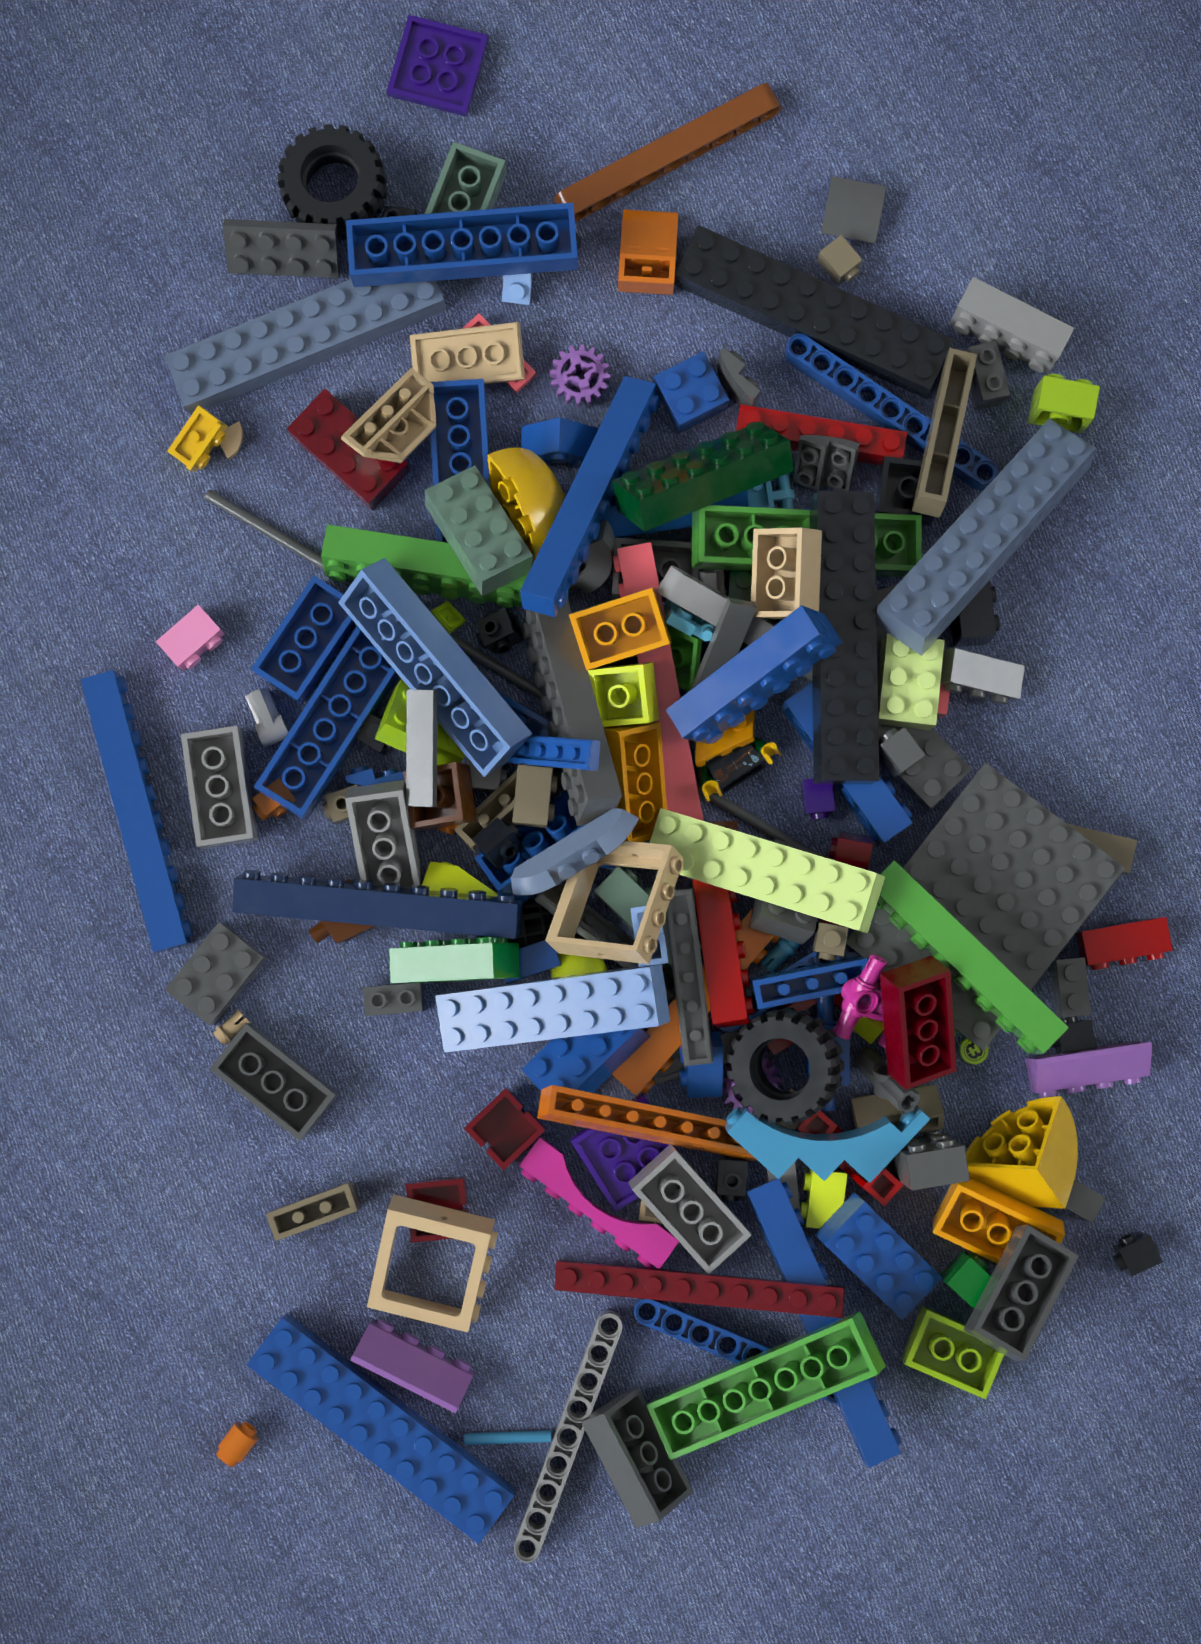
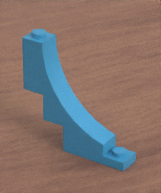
(865, 1148)

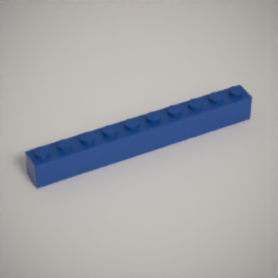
(589, 497)
(136, 811)
(796, 1263)

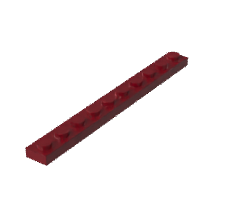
(700, 1288)

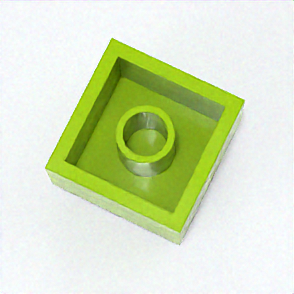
(1064, 402)

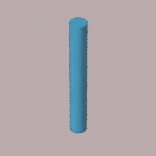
(507, 1437)

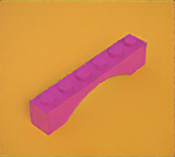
(646, 1238)

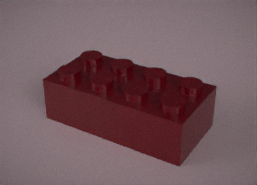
(320, 433)
(918, 1022)

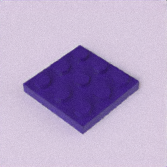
(437, 65)
(616, 1160)

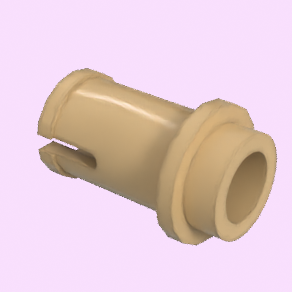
(229, 1028)

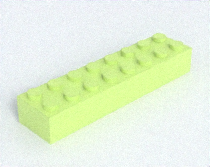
(771, 871)

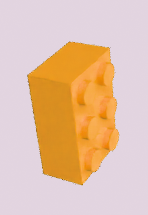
(620, 628)

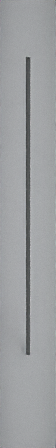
(479, 657)

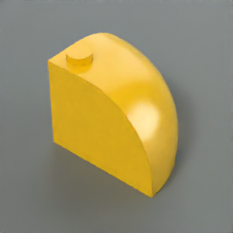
(526, 493)
(1029, 1153)

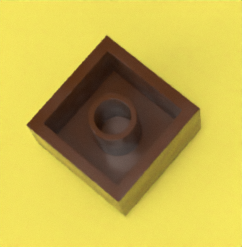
(454, 800)

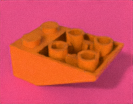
(648, 252)

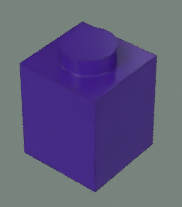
(817, 799)

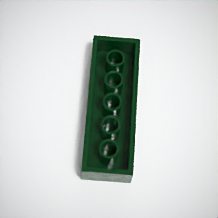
(702, 475)

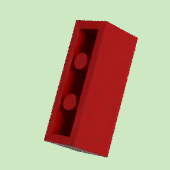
(1124, 943)

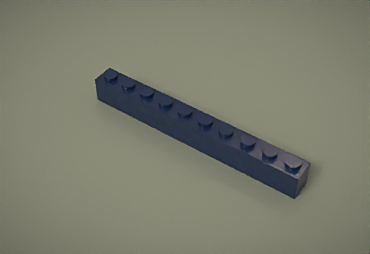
(378, 905)

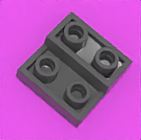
(853, 209)
(730, 371)
(825, 462)

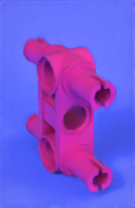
(862, 999)

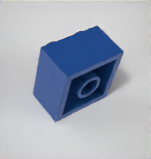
(691, 392)

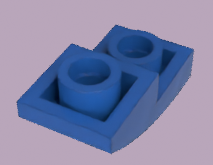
(362, 776)

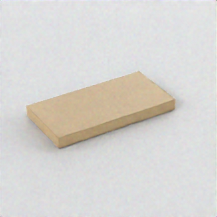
(470, 353)

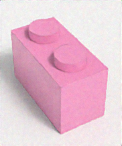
(191, 638)

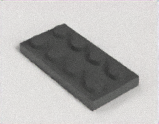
(281, 248)

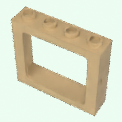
(577, 889)
(443, 1222)

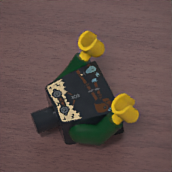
(729, 771)

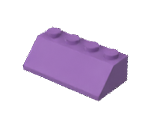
(1089, 1067)
(413, 1364)

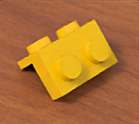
(198, 439)

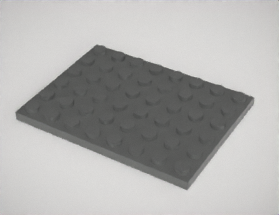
(1007, 877)

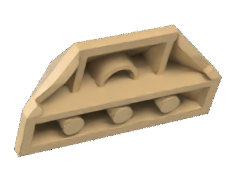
(396, 420)

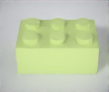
(909, 684)

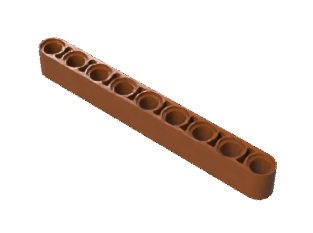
(670, 151)

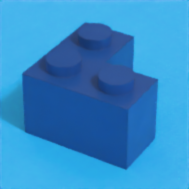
(558, 440)

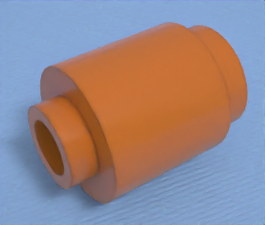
(237, 1443)

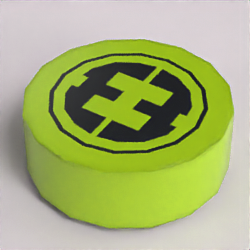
(971, 1053)

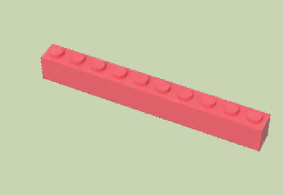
(682, 793)

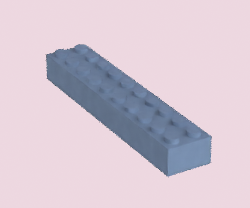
(296, 338)
(984, 537)

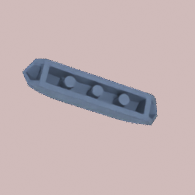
(573, 853)

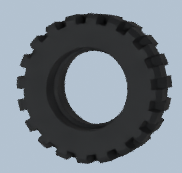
(324, 148)
(759, 1092)

